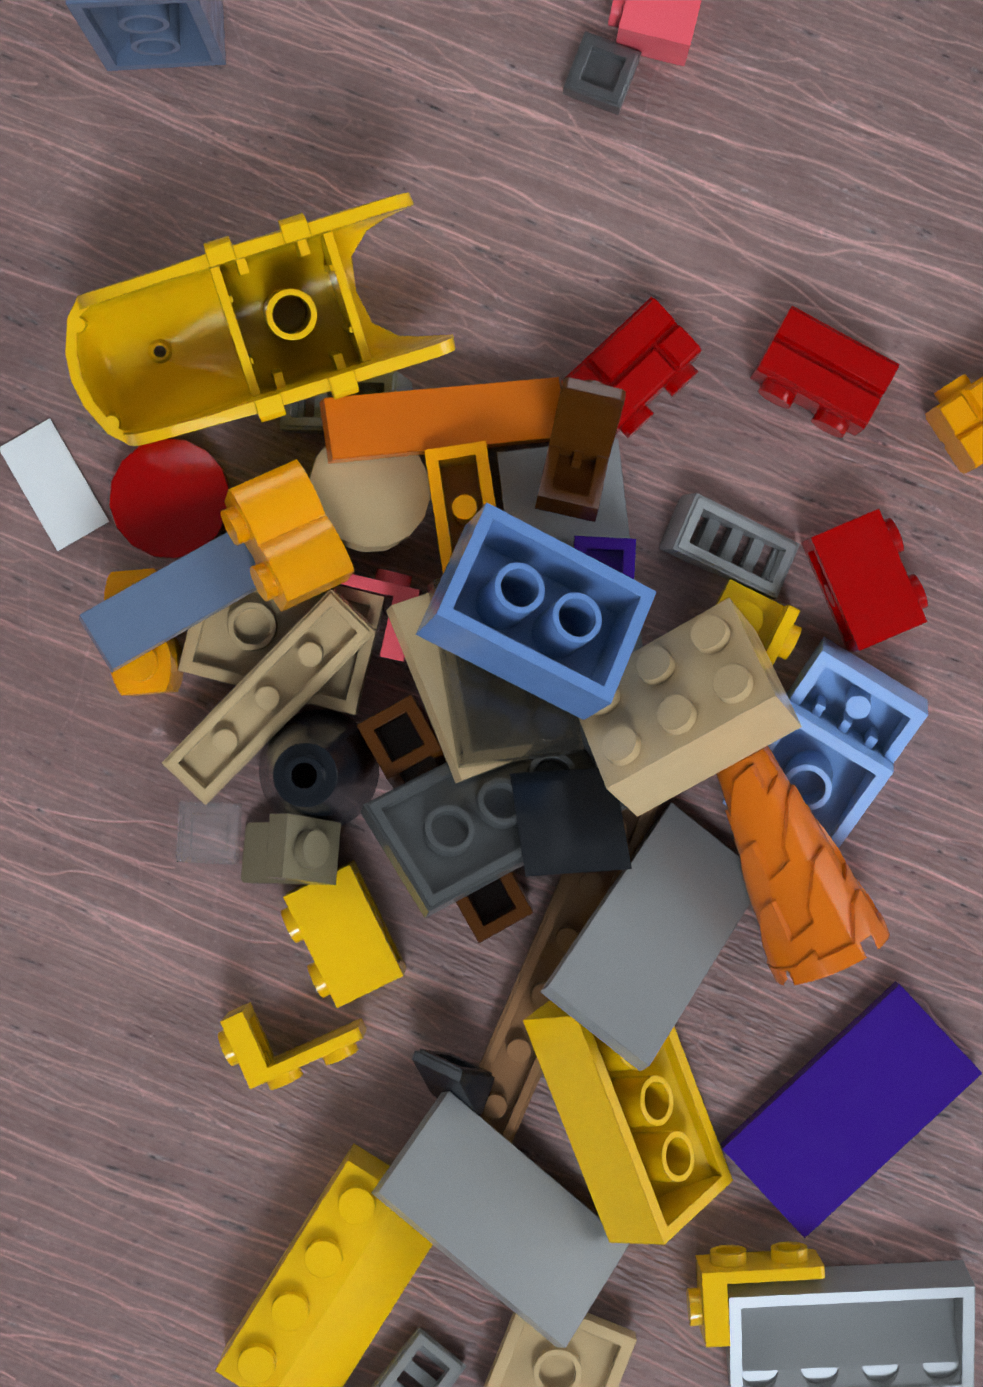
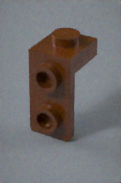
(580, 448)

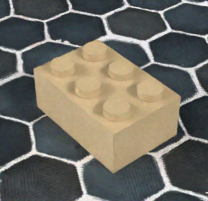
(688, 709)

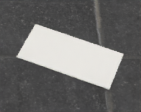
(53, 484)

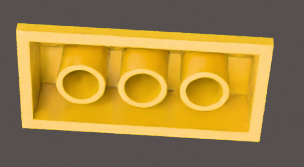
(633, 1131)
(327, 1287)

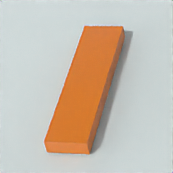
(438, 417)

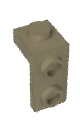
(291, 851)

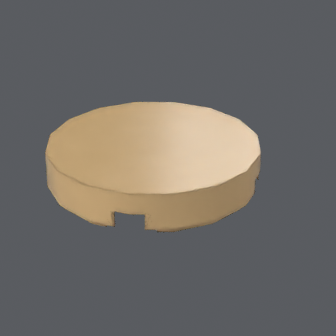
(372, 500)

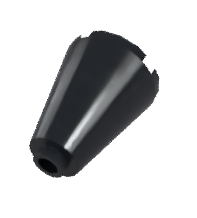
(342, 763)

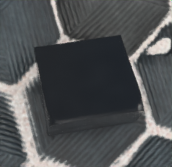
(451, 1073)

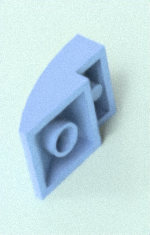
(849, 735)

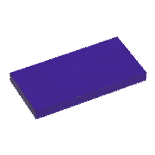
(850, 1109)

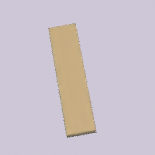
(269, 696)

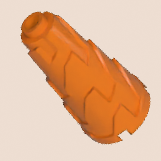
(795, 876)

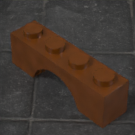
(408, 748)

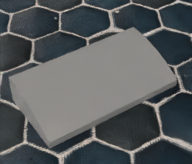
(856, 1328)

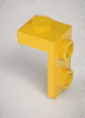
(246, 1044)
(734, 1265)

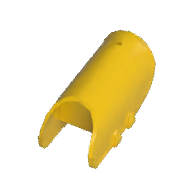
(238, 329)

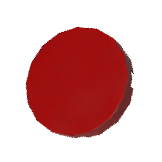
(169, 498)

